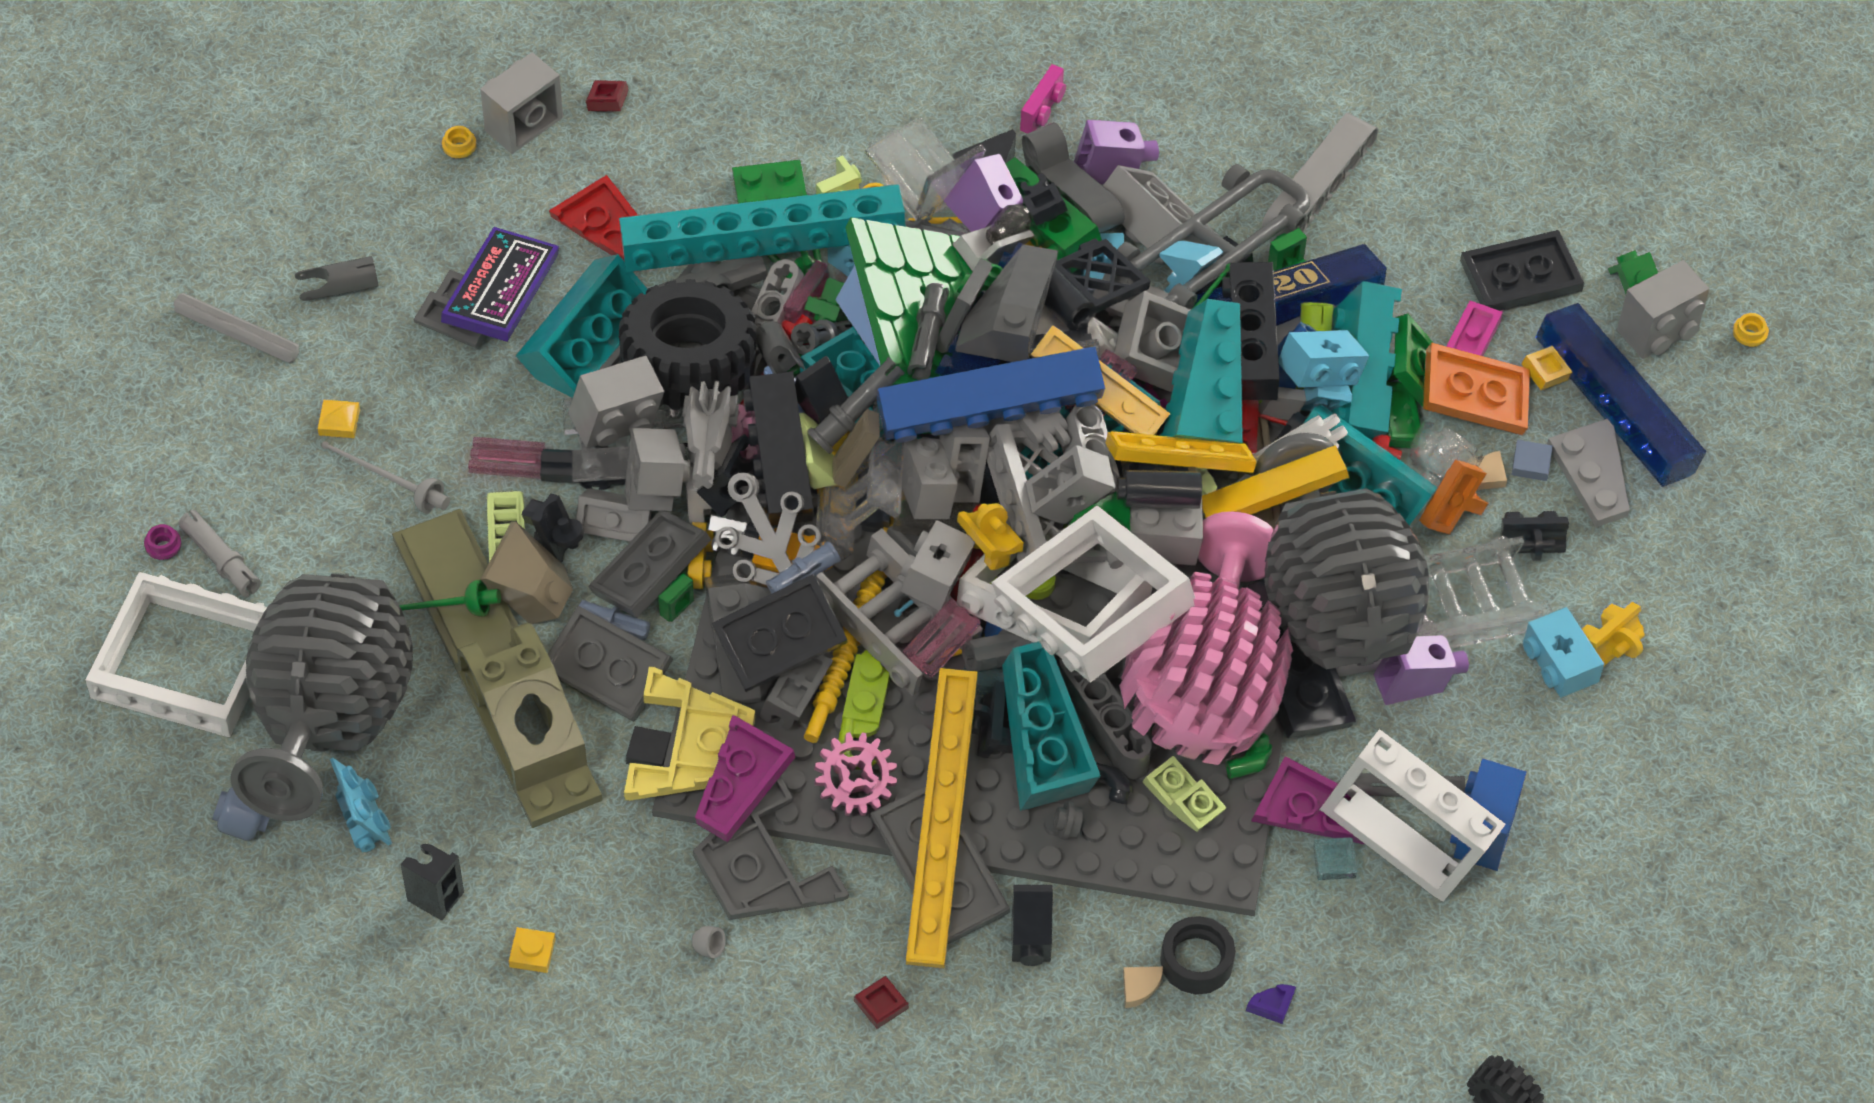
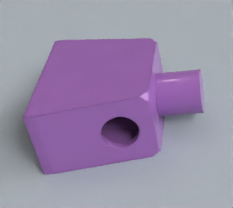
(1112, 144)
(983, 193)
(1421, 671)

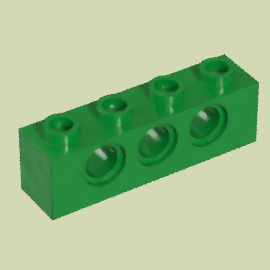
(1063, 232)

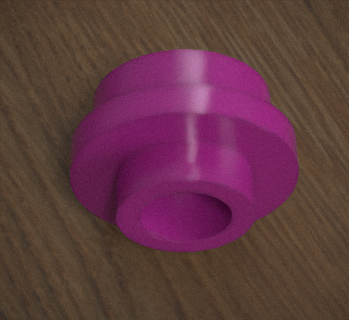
(158, 534)

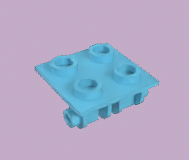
(360, 809)

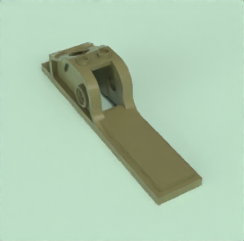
(498, 669)

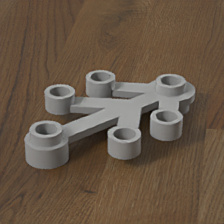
(773, 543)

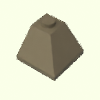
(528, 576)

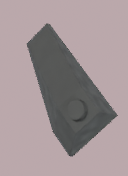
(1010, 310)

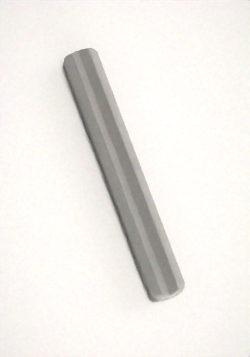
(236, 328)

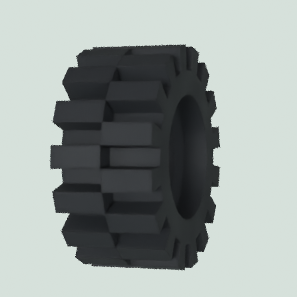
(1503, 1083)

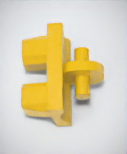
(991, 534)
(1619, 633)

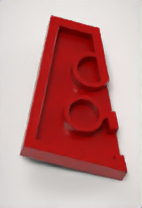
(596, 215)

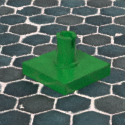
(1410, 356)

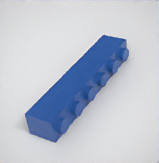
(990, 394)

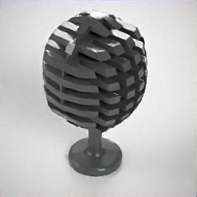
(1343, 569)
(321, 678)

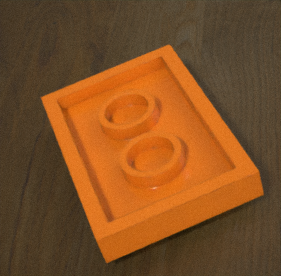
(1476, 389)

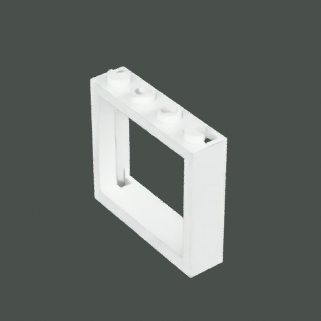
(978, 596)
(1126, 633)
(155, 700)
(1396, 839)

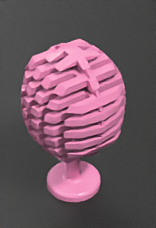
(1216, 668)

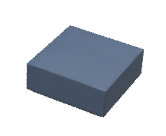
(1532, 460)

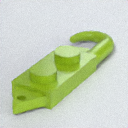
(864, 699)

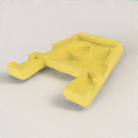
(698, 738)

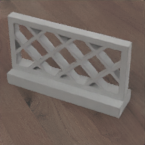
(1009, 478)

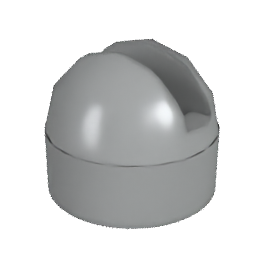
(709, 941)

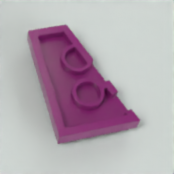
(743, 775)
(1296, 800)

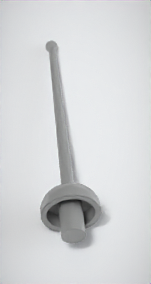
(426, 492)

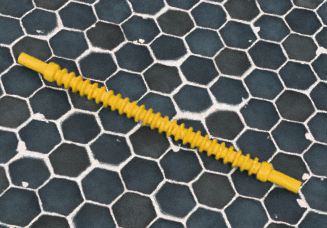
(826, 699)

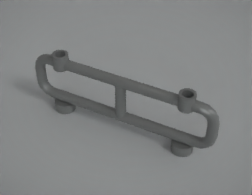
(1239, 184)

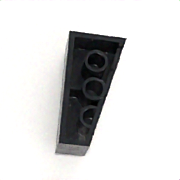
(778, 444)

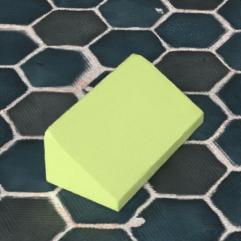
(818, 461)

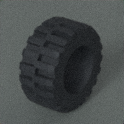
(691, 314)

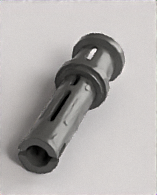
(816, 334)
(843, 417)

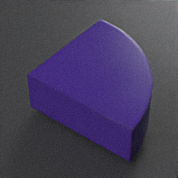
(1272, 1003)

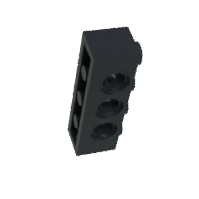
(1253, 288)

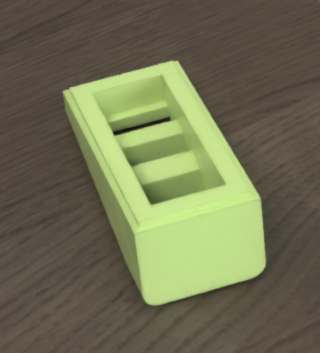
(501, 508)

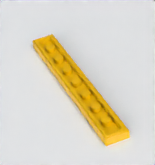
(941, 818)

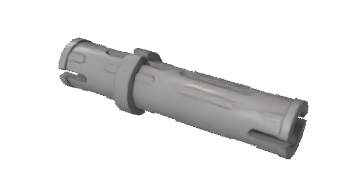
(228, 562)

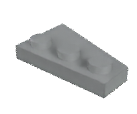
(1594, 470)

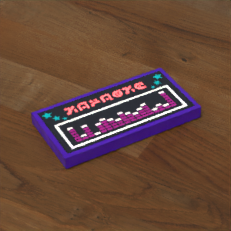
(500, 284)

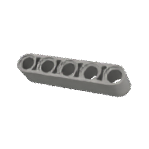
(1328, 166)

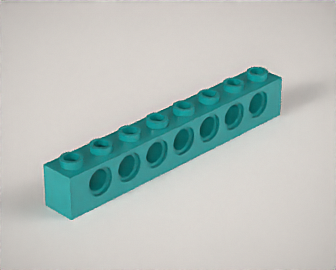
(753, 227)

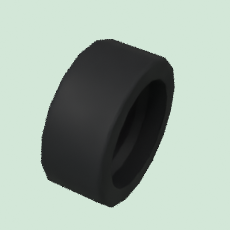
(1189, 980)

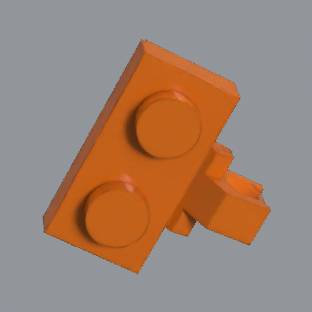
(1454, 496)

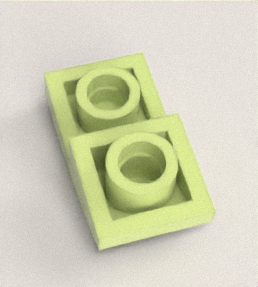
(1182, 795)

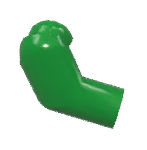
(1253, 761)

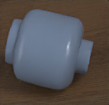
(237, 818)

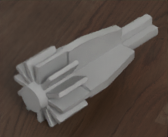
(709, 430)

